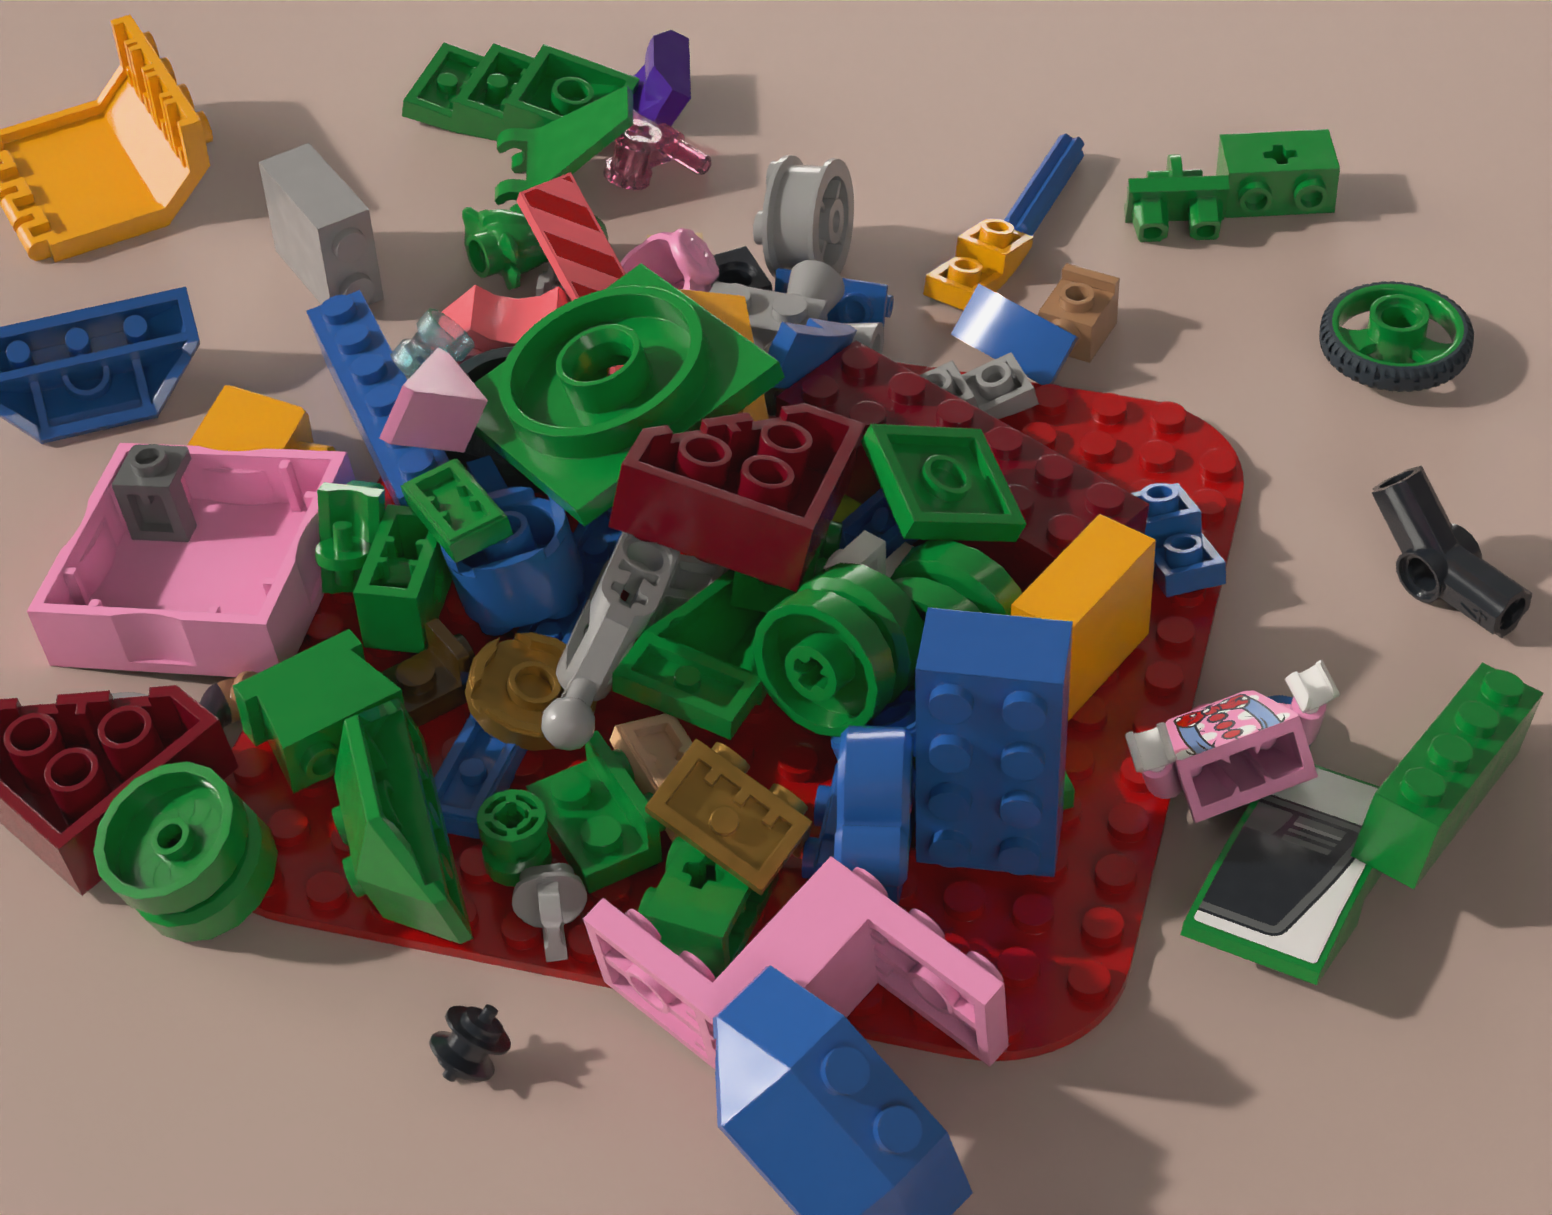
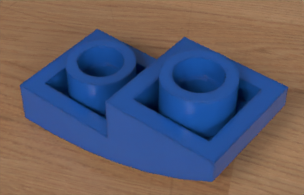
(1003, 327)
(807, 347)
(1182, 553)

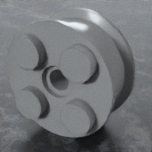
(805, 214)

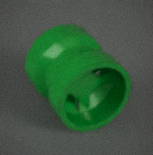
(513, 835)

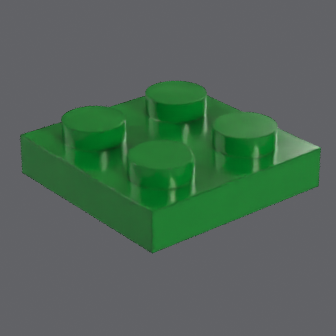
(942, 483)

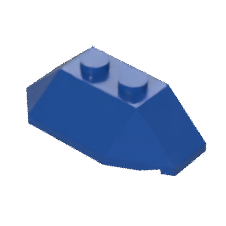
(95, 365)
(826, 1110)

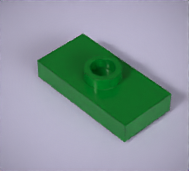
(456, 510)

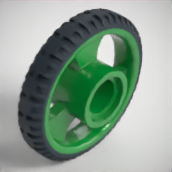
(1394, 346)

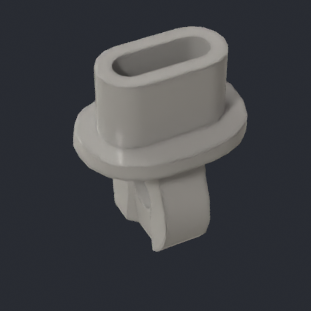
(549, 899)

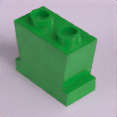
(305, 702)

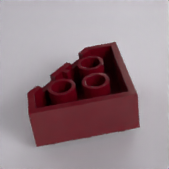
(741, 489)
(78, 754)

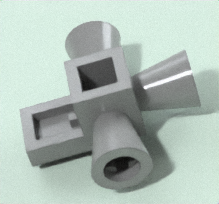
(810, 294)

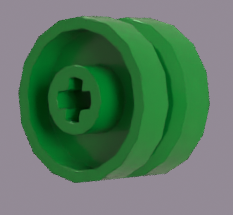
(954, 578)
(839, 648)
(185, 852)

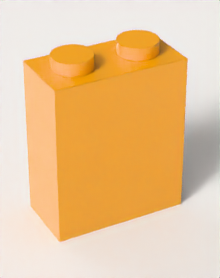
(1106, 591)

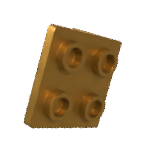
(731, 814)

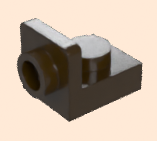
(436, 677)

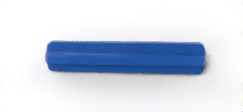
(1046, 184)

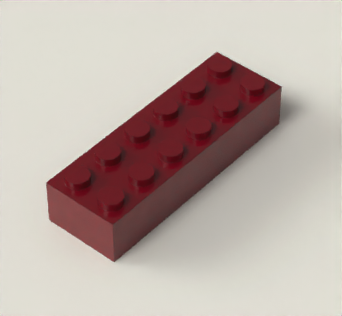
(1050, 490)

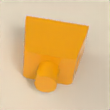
(254, 422)

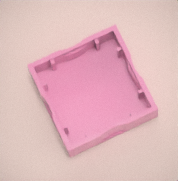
(200, 606)

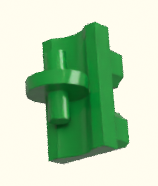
(1176, 196)
(347, 529)

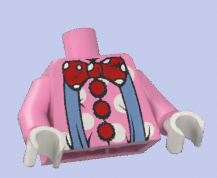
(1236, 746)

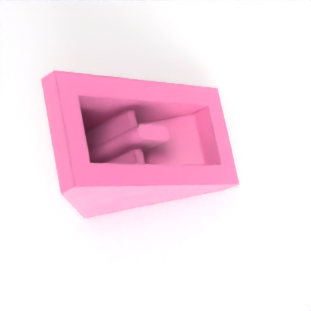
(435, 407)

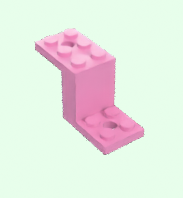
(828, 938)

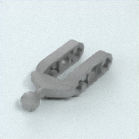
(605, 636)

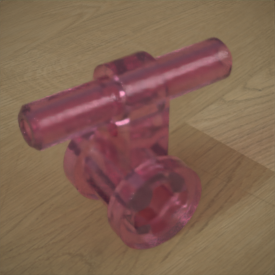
(649, 146)

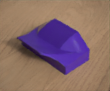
(664, 78)

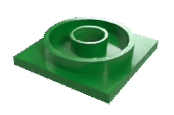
(574, 426)

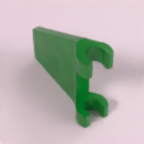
(563, 143)

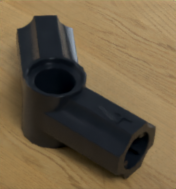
(1444, 557)

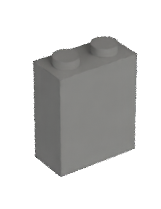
(320, 226)

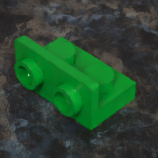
(600, 817)

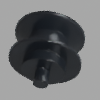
(466, 1048)

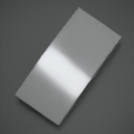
(994, 387)

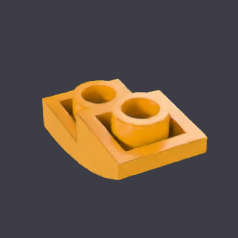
(983, 256)

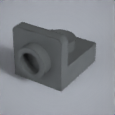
(153, 494)

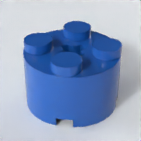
(525, 575)

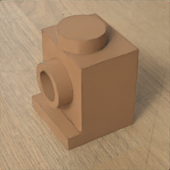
(1084, 306)

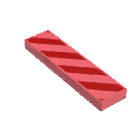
(571, 237)

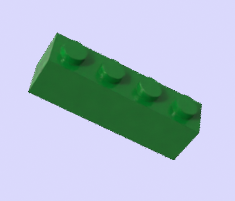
(1446, 775)

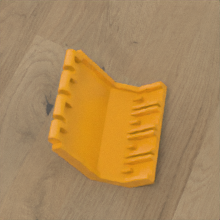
(107, 163)

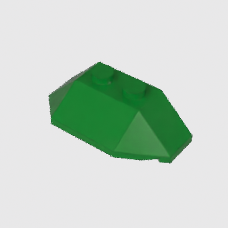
(396, 824)

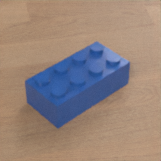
(991, 740)

